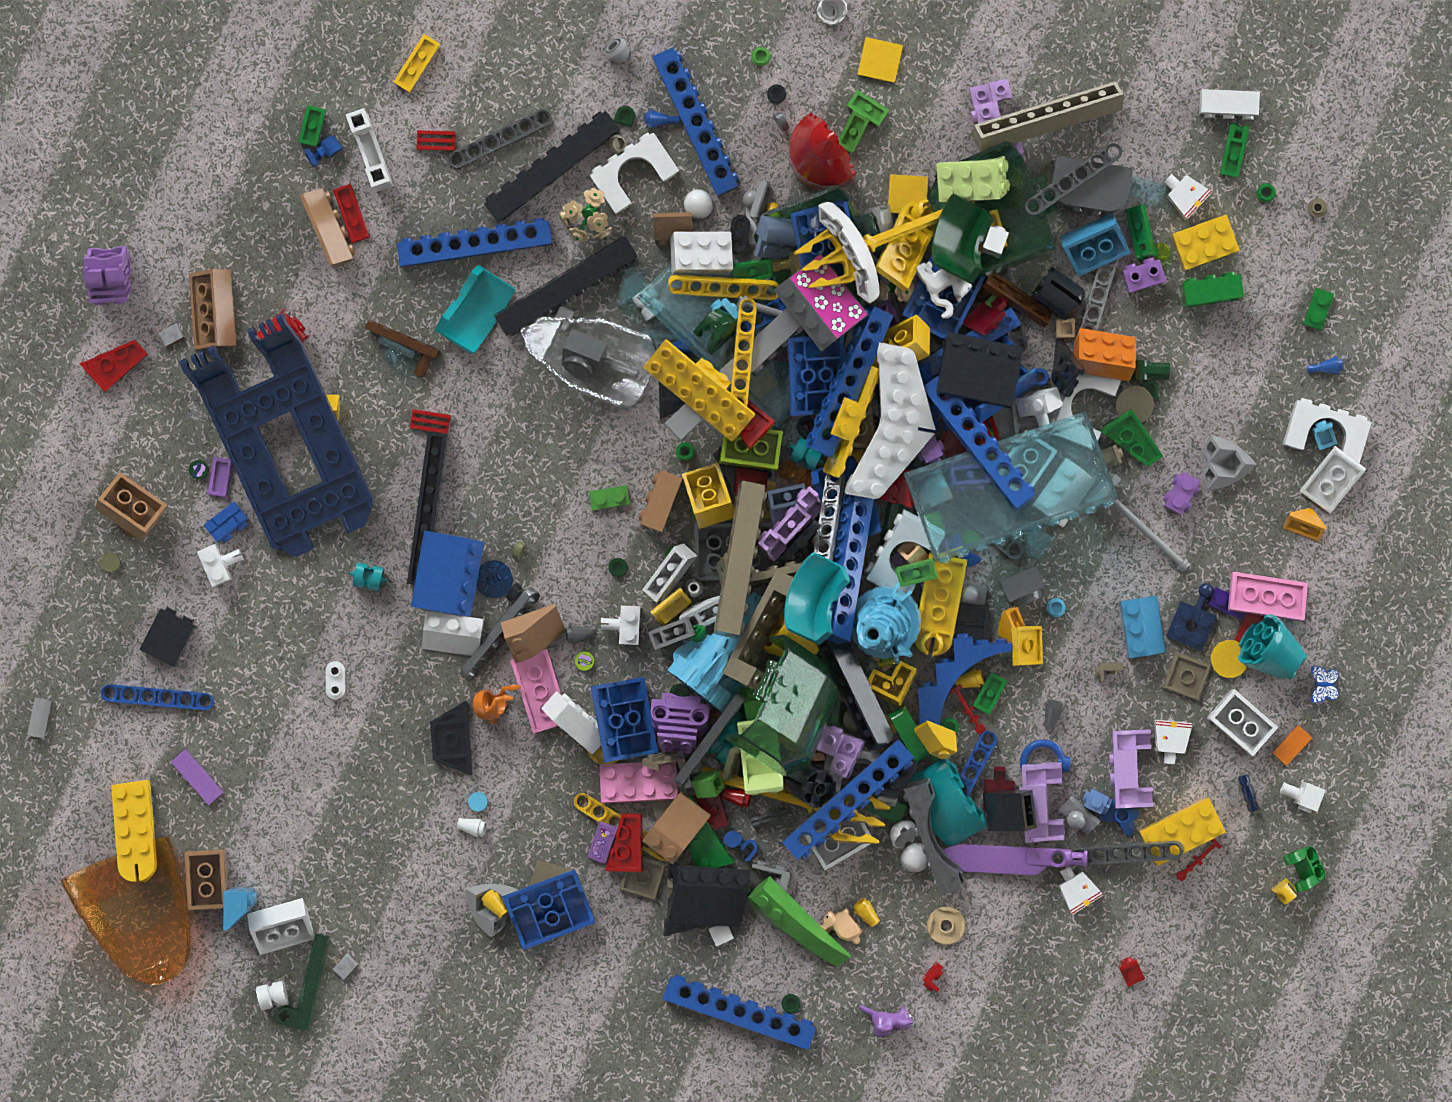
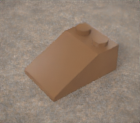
(667, 223)
(532, 632)
(676, 828)

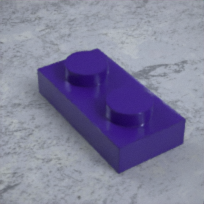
(1220, 601)

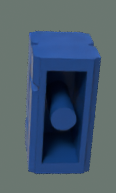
(227, 522)

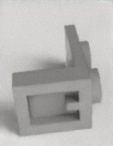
(783, 881)

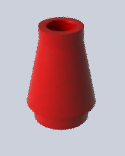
(737, 797)

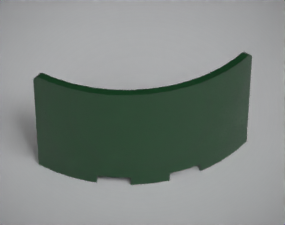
(958, 236)

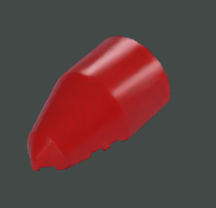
(818, 156)

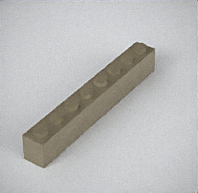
(1049, 116)
(739, 560)

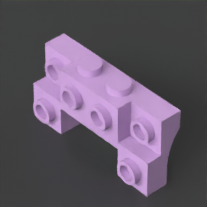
(985, 102)
(784, 533)
(843, 748)
(1125, 769)
(1036, 778)

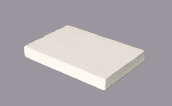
(1332, 479)

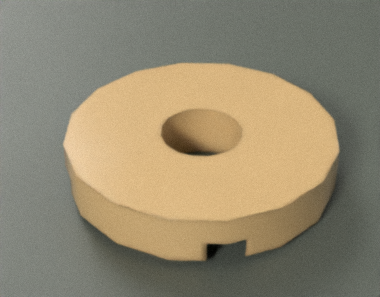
(934, 925)

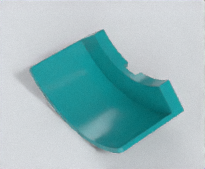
(472, 313)
(811, 597)
(952, 813)

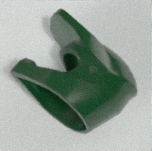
(723, 328)

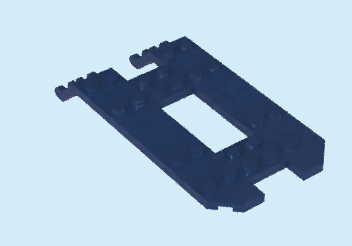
(292, 390)

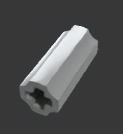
(39, 717)

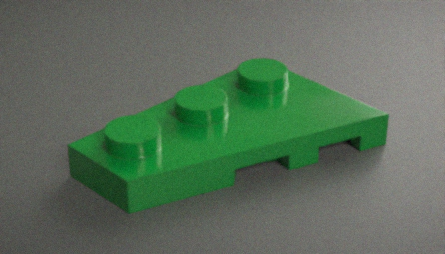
(1133, 437)

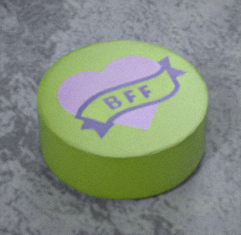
(584, 661)

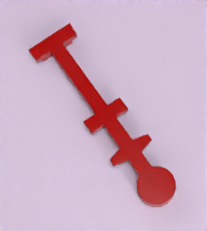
(980, 728)
(1181, 875)

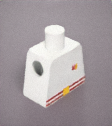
(1186, 195)
(1171, 738)
(1078, 890)

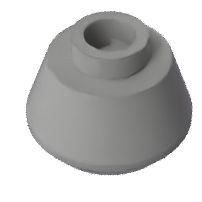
(617, 50)

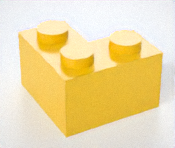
(895, 687)

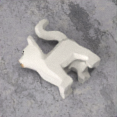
(938, 282)

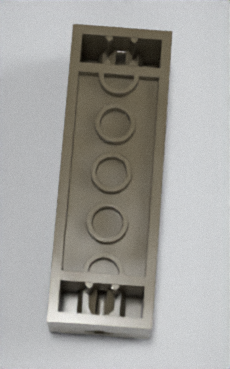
(764, 578)
(756, 634)

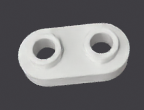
(335, 680)

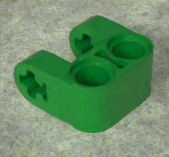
(1307, 866)

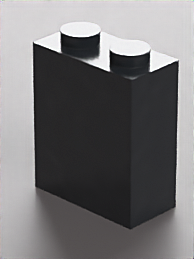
(168, 636)
(1010, 810)

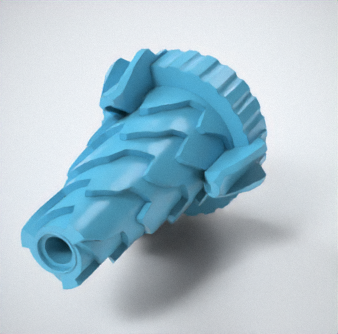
(893, 616)
(702, 663)

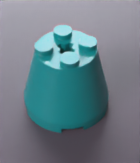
(1271, 648)

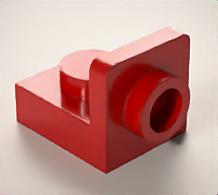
(1130, 971)
(933, 973)

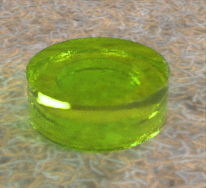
(1163, 251)
(886, 662)

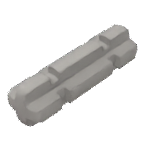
(621, 367)

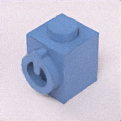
(1096, 801)

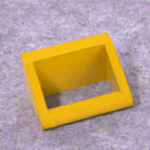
(671, 606)

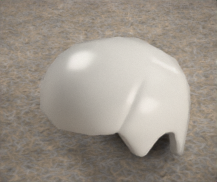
(825, 11)
(698, 203)
(902, 832)
(913, 858)

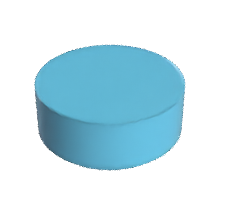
(478, 801)

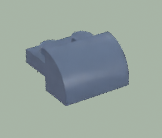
(775, 238)
(781, 500)

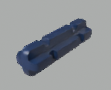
(1248, 793)

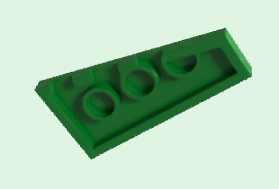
(707, 848)

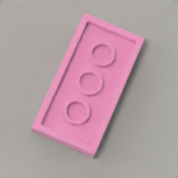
(1267, 596)
(538, 685)
(637, 782)

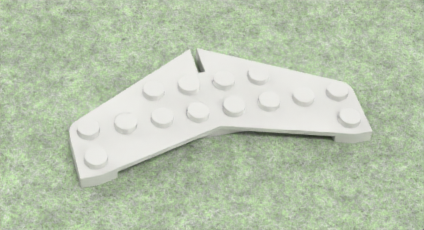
(897, 437)

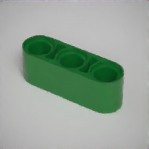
(905, 727)

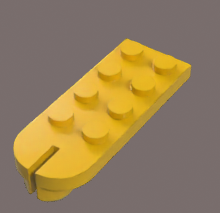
(904, 254)
(940, 606)
(134, 830)

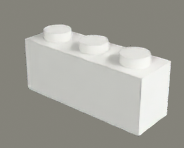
(1229, 104)
(669, 572)

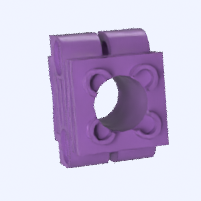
(107, 275)
(679, 722)

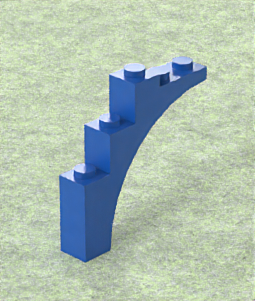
(966, 653)

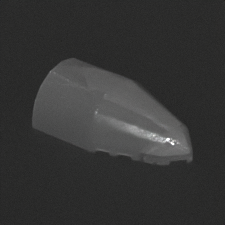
(546, 341)

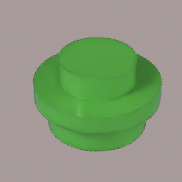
(760, 56)

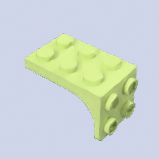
(973, 179)
(758, 776)

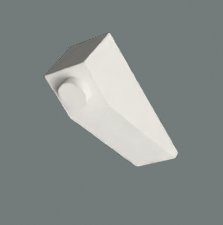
(702, 612)

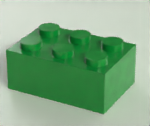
(1211, 290)

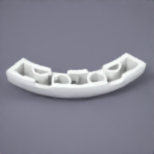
(854, 248)

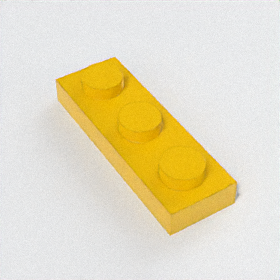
(416, 63)

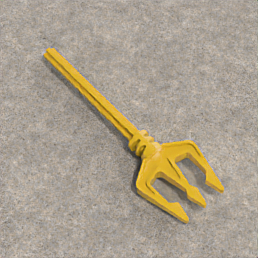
(872, 242)
(783, 795)

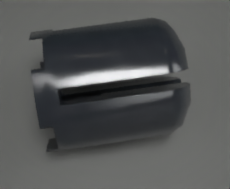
(1059, 294)
(811, 785)

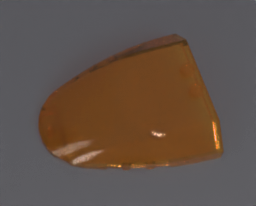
(137, 923)

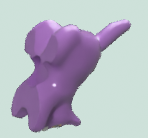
(886, 1022)

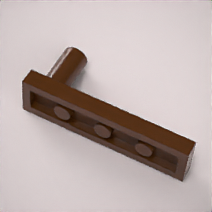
(1017, 298)
(427, 351)

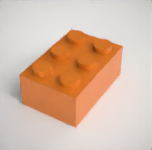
(1106, 354)

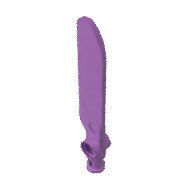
(1011, 859)

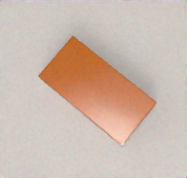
(1292, 745)

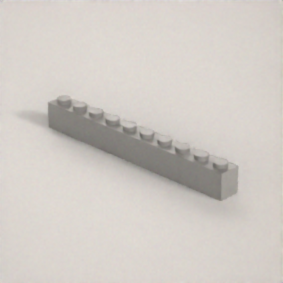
(764, 348)

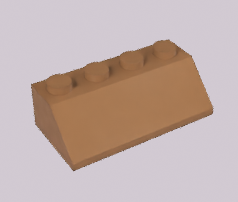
(327, 227)
(212, 308)

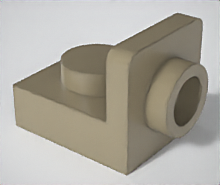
(1112, 456)
(1110, 667)

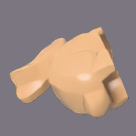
(843, 925)

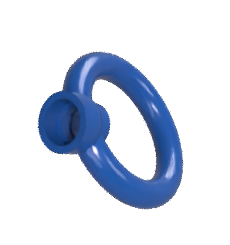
(1048, 744)

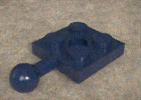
(1187, 612)

